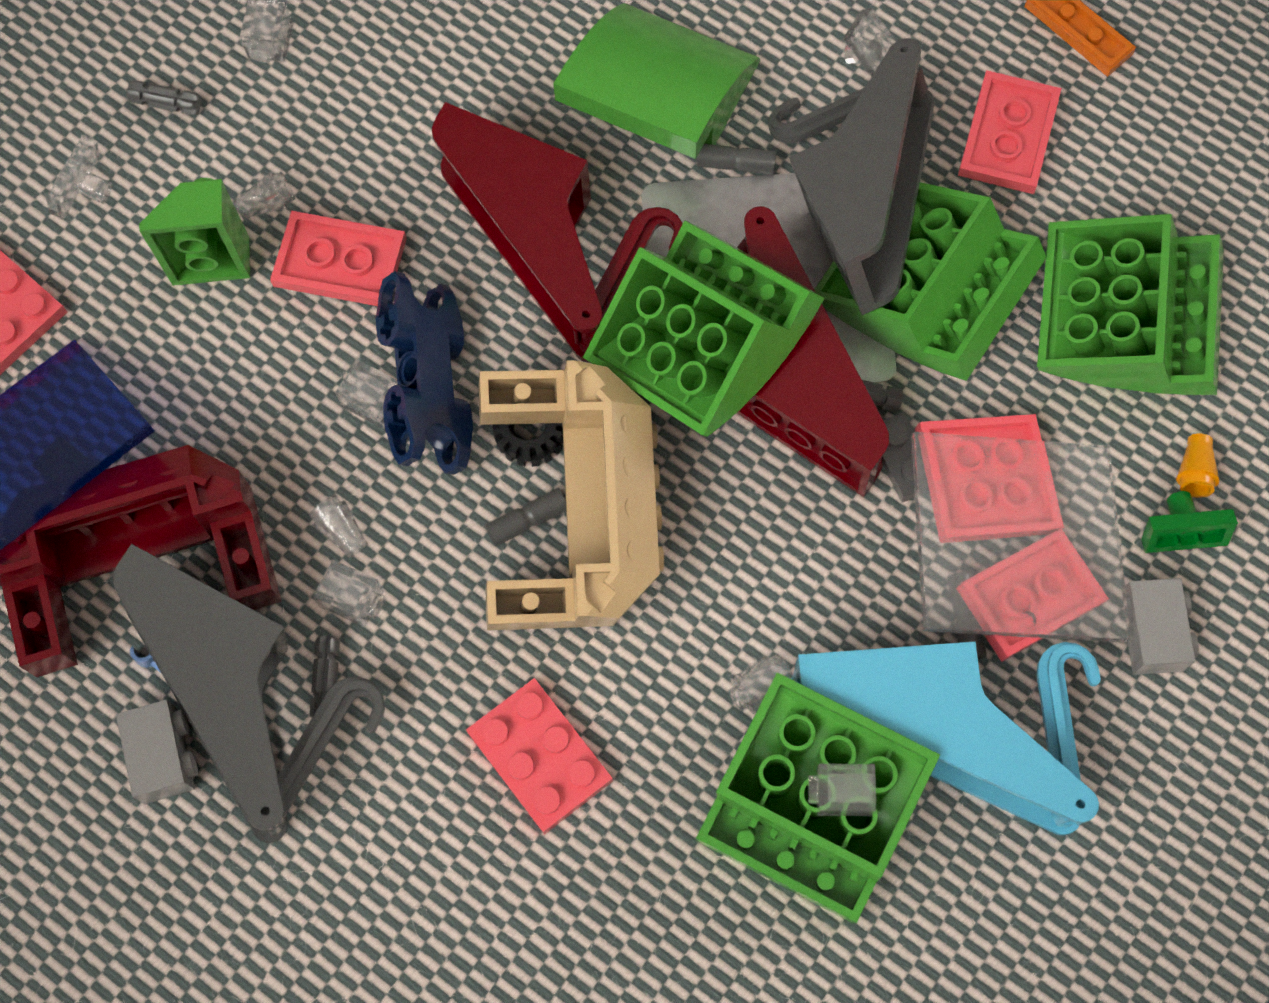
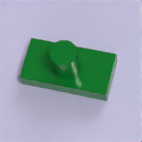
(1187, 527)

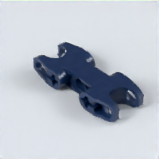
(424, 399)

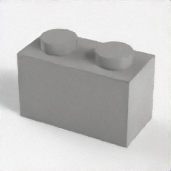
(1160, 626)
(156, 751)

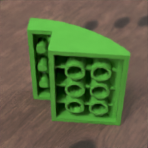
(655, 79)
(954, 287)
(1132, 305)
(701, 327)
(764, 807)

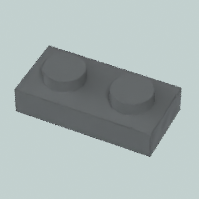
(898, 456)

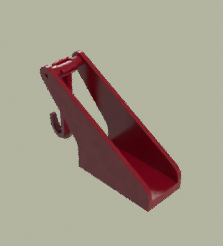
(528, 207)
(816, 394)

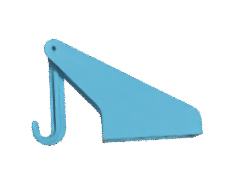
(939, 702)

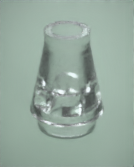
(266, 196)
(338, 525)

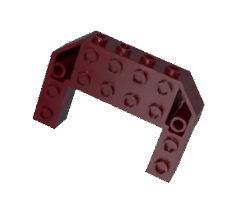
(155, 505)

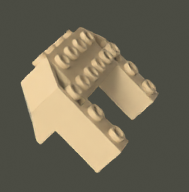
(606, 489)

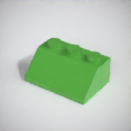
(198, 234)

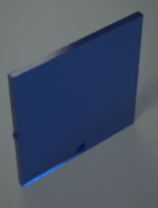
(58, 435)

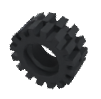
(528, 450)

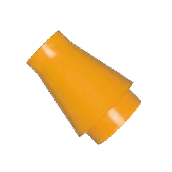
(1198, 467)

